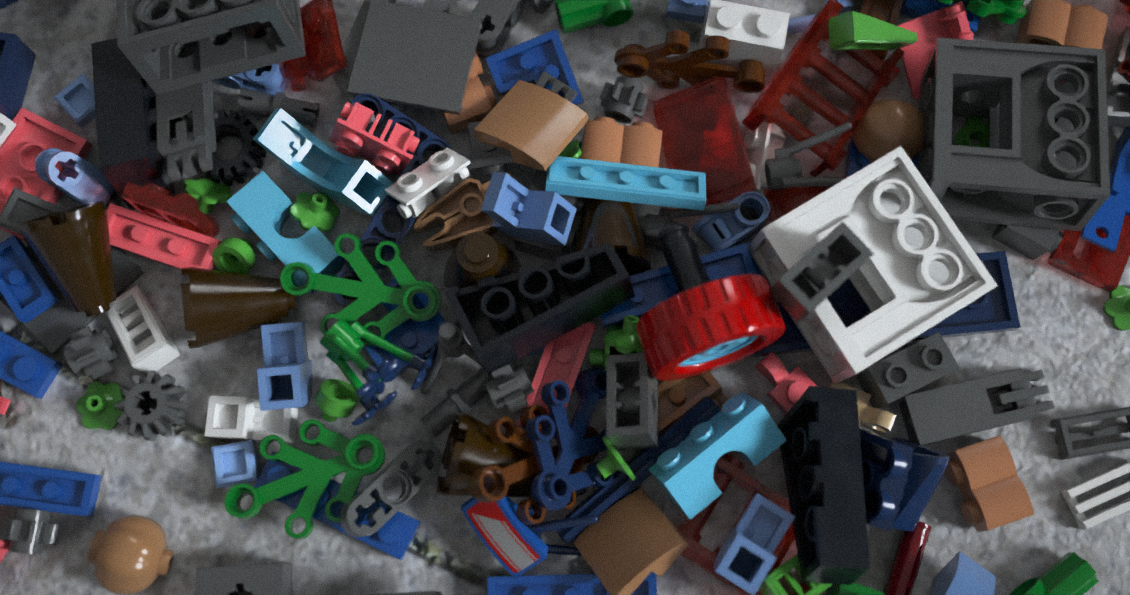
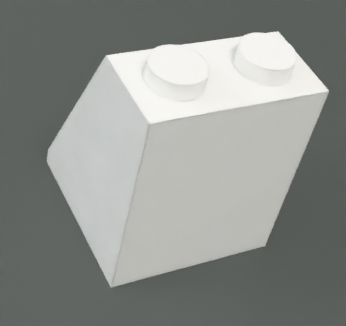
(752, 33)

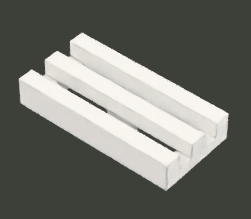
(1078, 508)

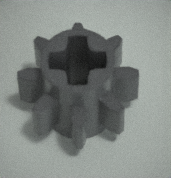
(624, 99)
(90, 352)
(509, 387)
(29, 531)

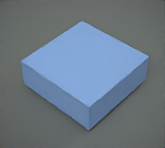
(78, 100)
(235, 464)

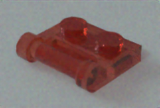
(178, 210)
(1095, 264)

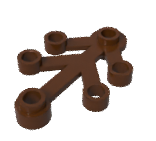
(638, 61)
(499, 478)

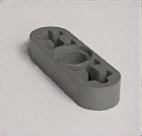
(377, 516)

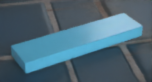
(627, 183)

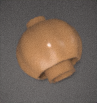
(887, 127)
(130, 554)

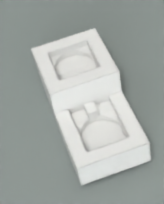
(242, 420)

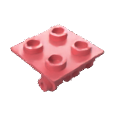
(943, 23)
(353, 140)

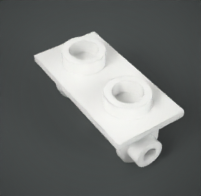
(760, 147)
(440, 172)

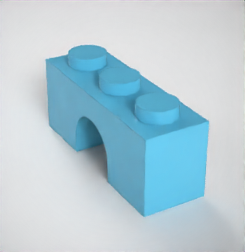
(264, 209)
(688, 469)

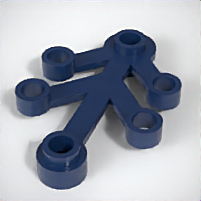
(591, 387)

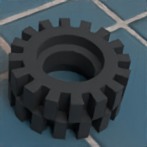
(246, 159)

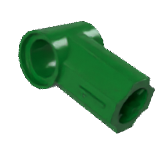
(585, 13)
(1066, 577)

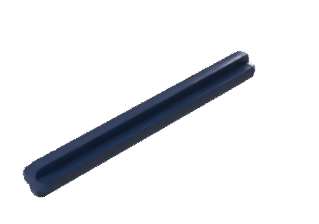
(622, 485)

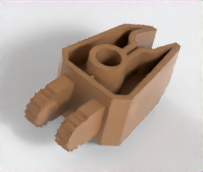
(459, 213)

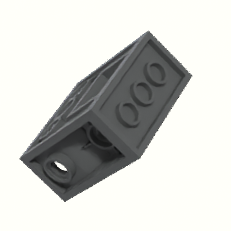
(159, 30)
(1021, 95)

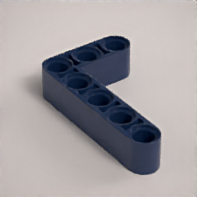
(375, 231)

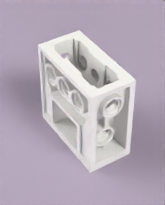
(910, 283)

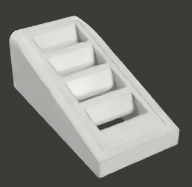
(154, 351)

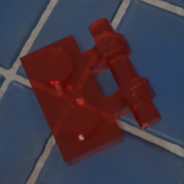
(322, 46)

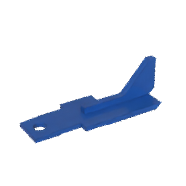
(1111, 214)

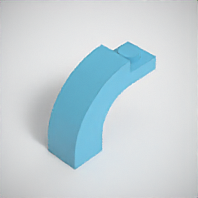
(340, 177)

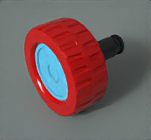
(707, 320)

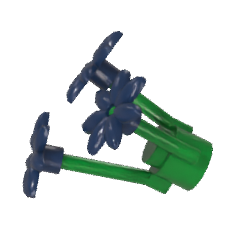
(344, 345)

